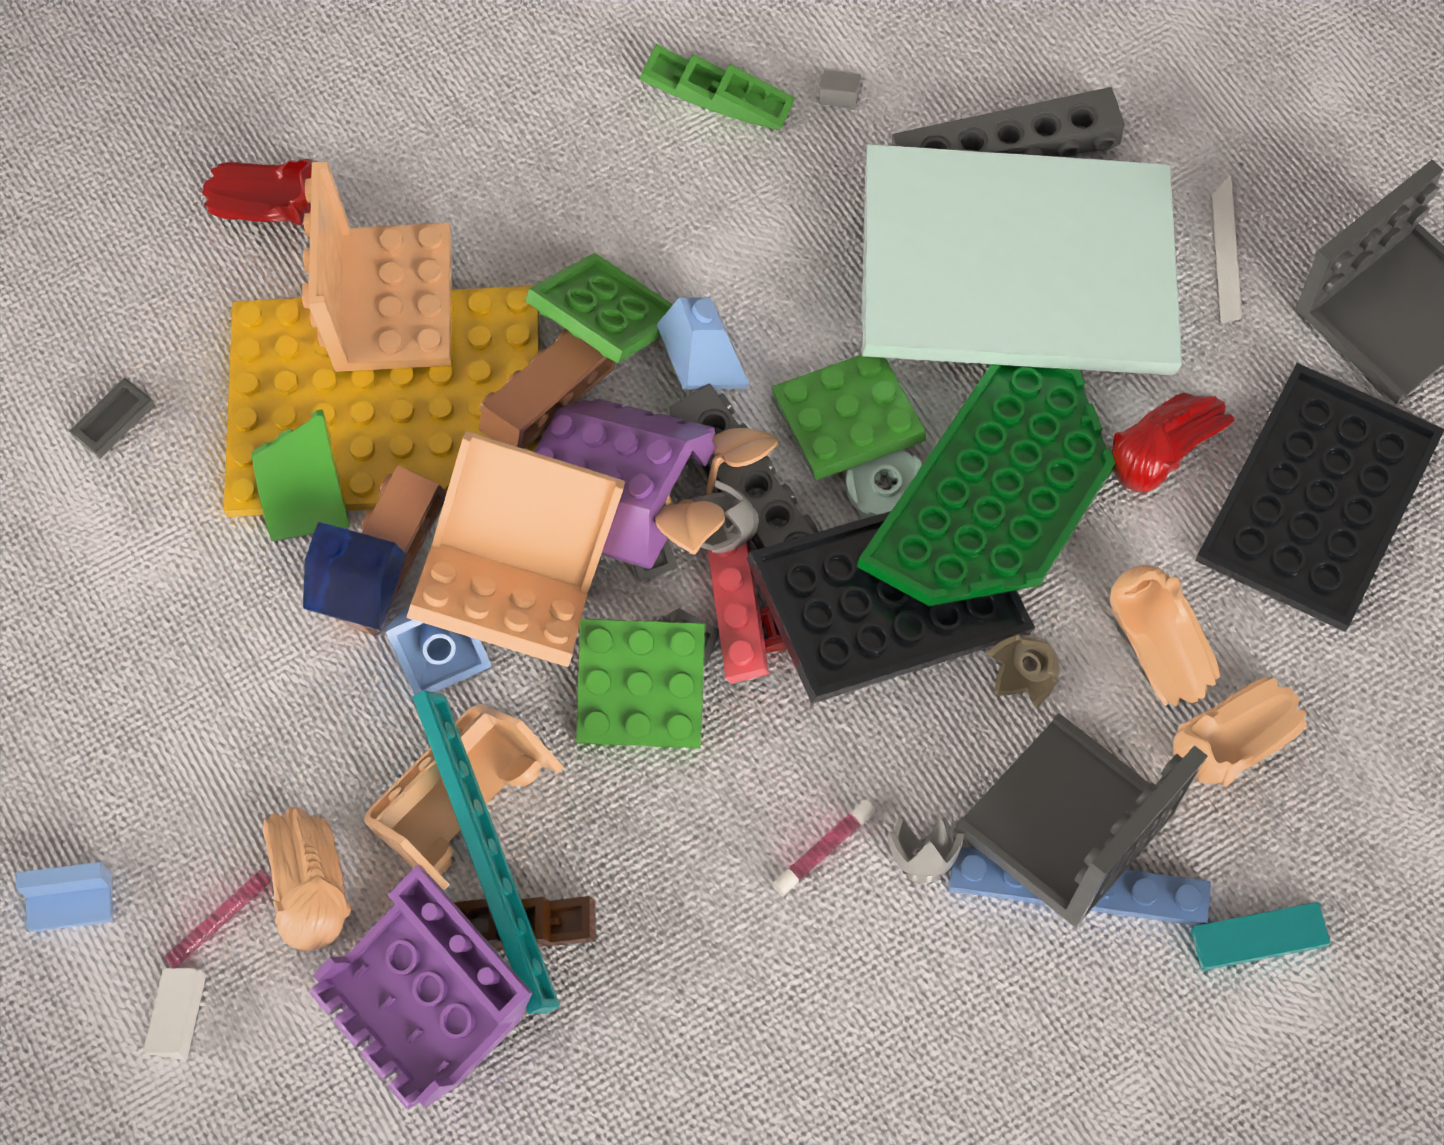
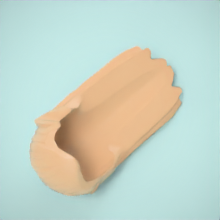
(1164, 634)
(1242, 730)
(305, 879)

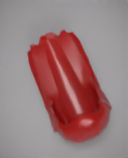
(259, 191)
(1163, 437)

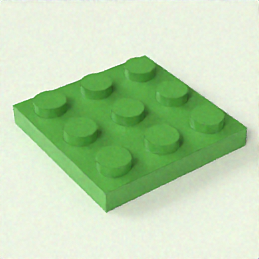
(601, 306)
(848, 414)
(640, 683)

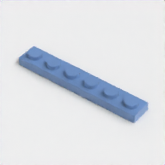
(1132, 895)

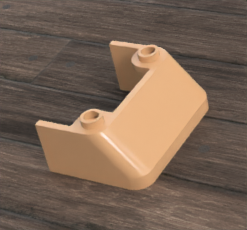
(416, 810)

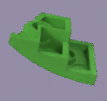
(299, 481)

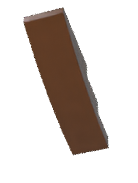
(551, 921)

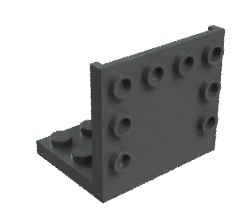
(1382, 289)
(1074, 817)

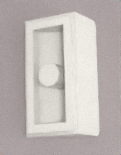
(175, 1013)

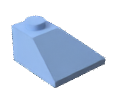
(701, 346)
(433, 655)

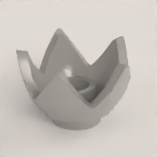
(739, 522)
(924, 859)

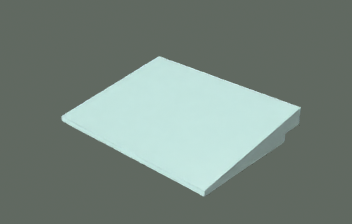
(1019, 261)

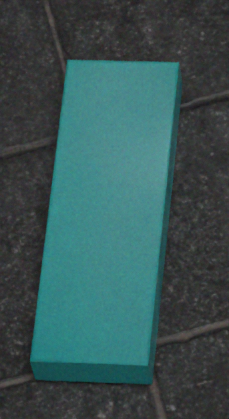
(1260, 936)

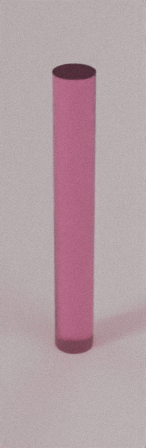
(217, 919)

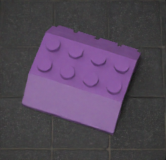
(633, 447)
(422, 993)

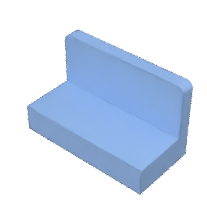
(66, 896)

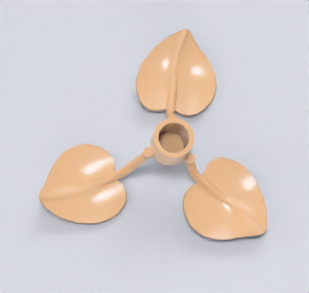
(694, 522)

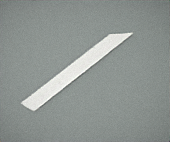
(1226, 252)

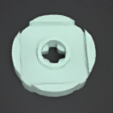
(862, 482)

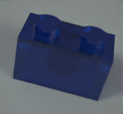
(351, 575)

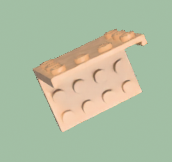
(376, 289)
(516, 549)

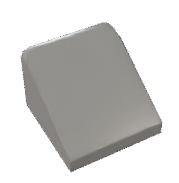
(839, 89)

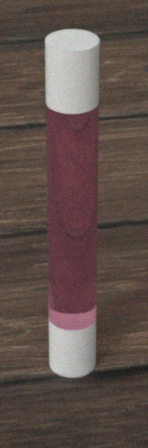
(824, 847)

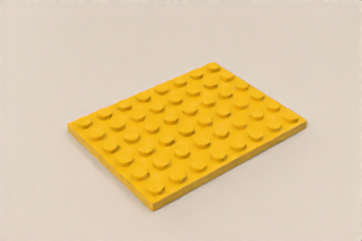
(372, 415)

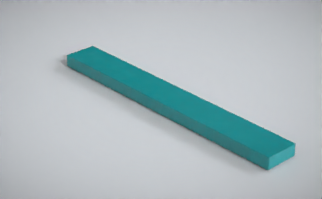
(485, 850)

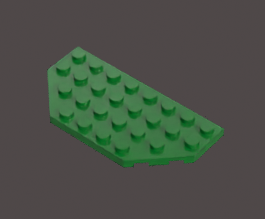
(996, 490)

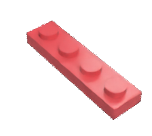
(738, 615)

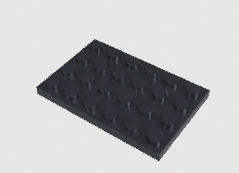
(1320, 496)
(859, 630)

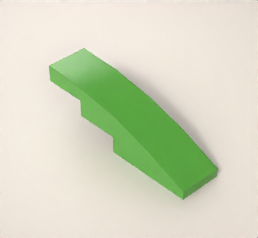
(717, 90)

